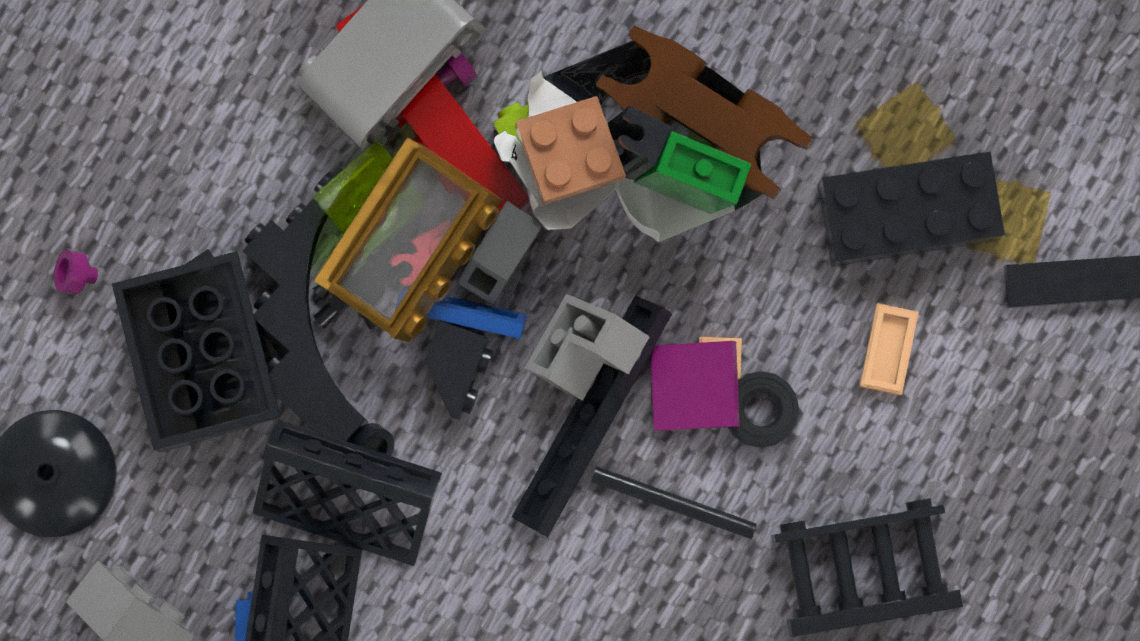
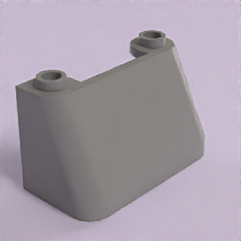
(384, 62)

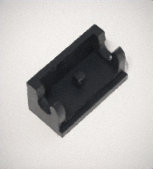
(641, 139)

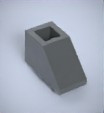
(500, 253)

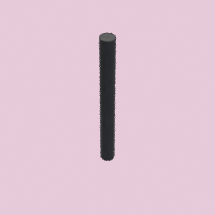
(673, 502)

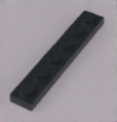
(586, 428)

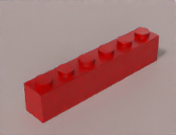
(451, 134)

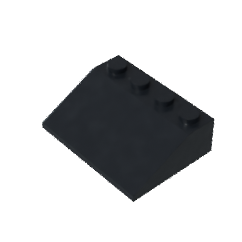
(195, 351)

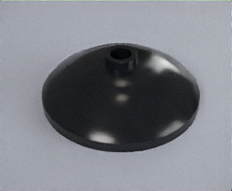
(81, 479)

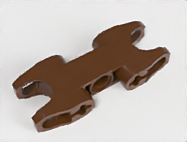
(675, 94)

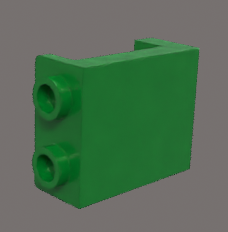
(696, 174)

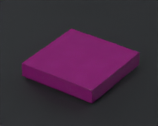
(695, 386)

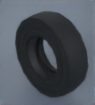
(786, 414)

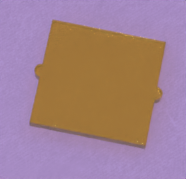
(906, 128)
(1023, 221)

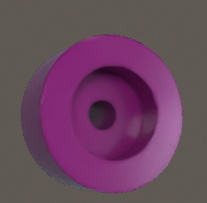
(457, 69)
(73, 272)

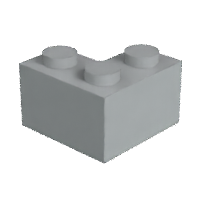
(580, 342)
(124, 611)

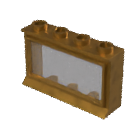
(409, 240)

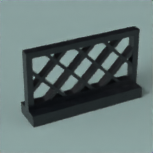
(352, 469)
(279, 581)

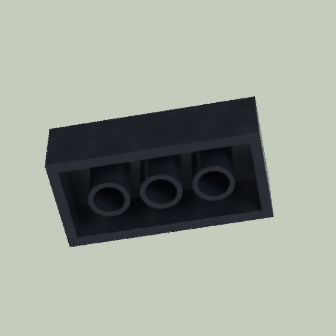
(911, 209)

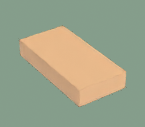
(888, 349)

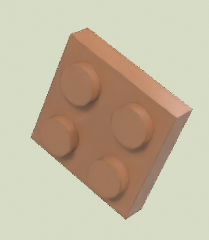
(570, 150)

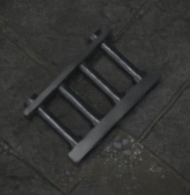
(851, 608)

